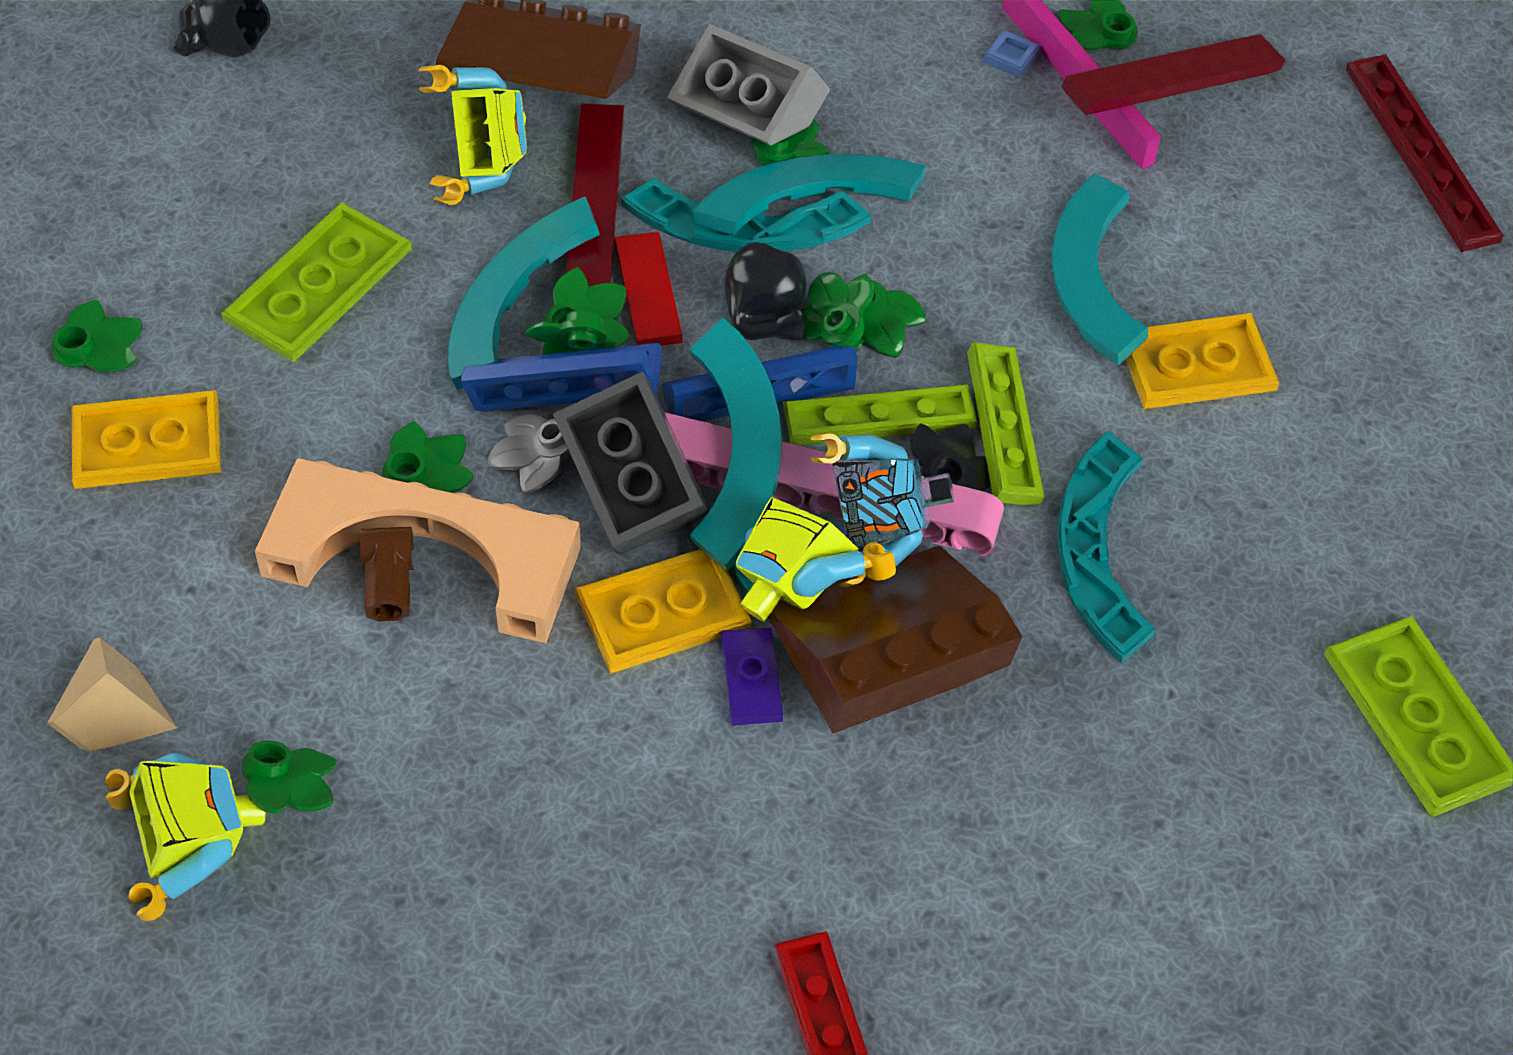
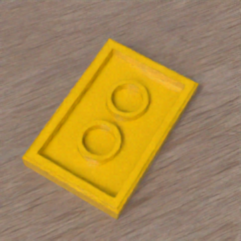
(1201, 362)
(145, 439)
(661, 609)

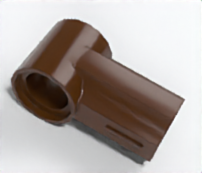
(386, 567)

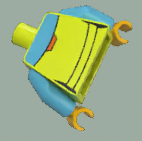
(487, 129)
(800, 555)
(184, 822)

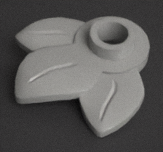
(532, 448)

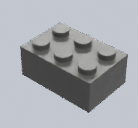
(631, 463)

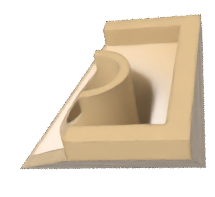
(108, 702)

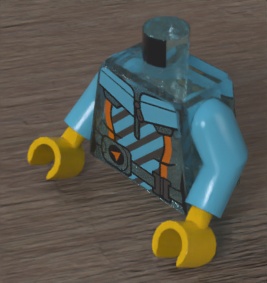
(882, 493)

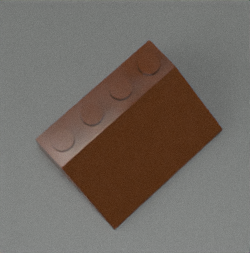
(544, 45)
(896, 638)

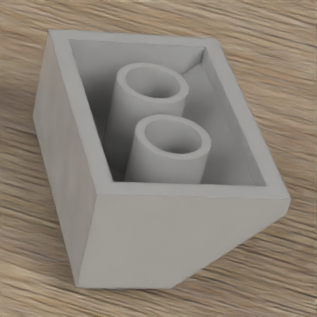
(748, 87)

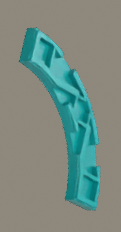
(752, 192)
(797, 230)
(1078, 275)
(477, 321)
(755, 442)
(1084, 547)

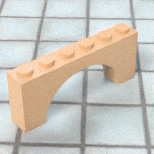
(520, 549)

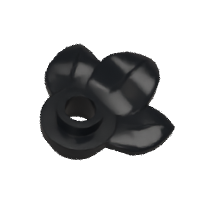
(952, 454)

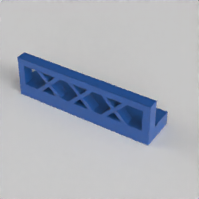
(557, 376)
(791, 378)

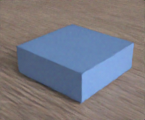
(1011, 53)

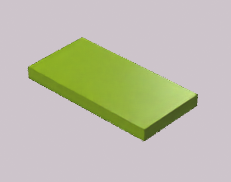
(316, 281)
(1422, 715)

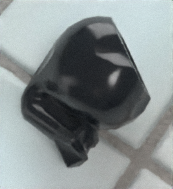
(224, 25)
(765, 291)

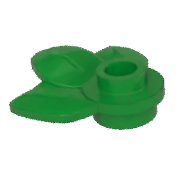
(1101, 26)
(796, 146)
(605, 299)
(837, 309)
(887, 319)
(579, 333)
(101, 339)
(431, 459)
(287, 777)

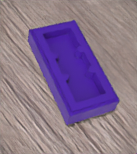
(751, 676)

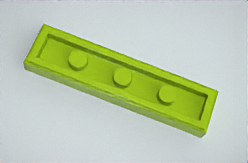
(879, 413)
(1005, 424)

